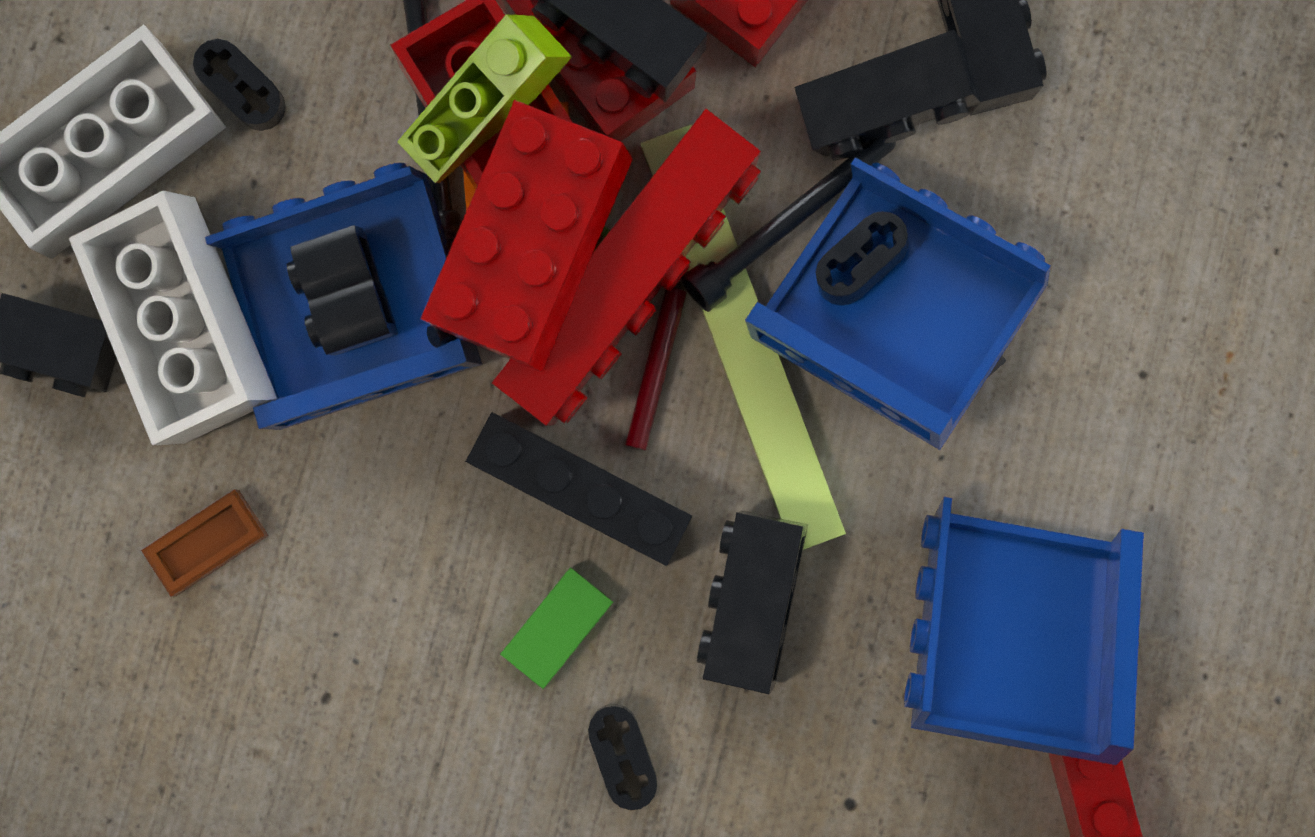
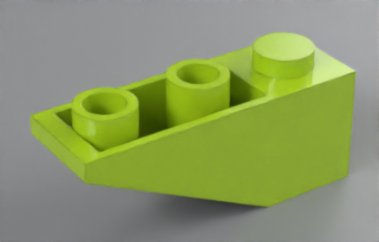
(473, 106)

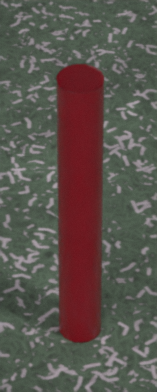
(655, 369)

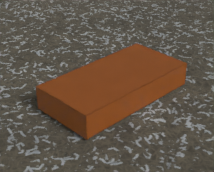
(204, 543)

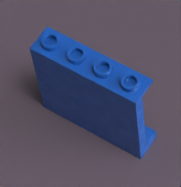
(409, 255)
(927, 328)
(1027, 637)

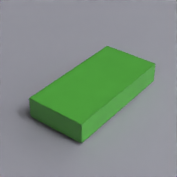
(556, 628)

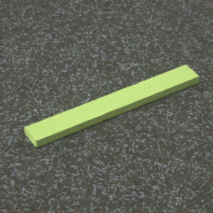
(761, 388)

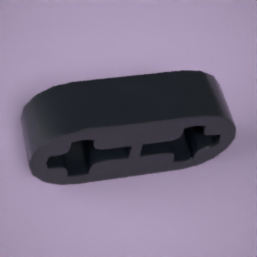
(247, 75)
(853, 249)
(610, 761)

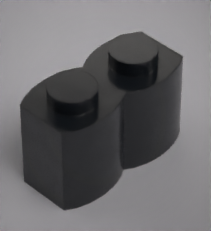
(341, 291)

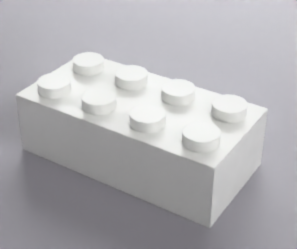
(100, 142)
(172, 318)

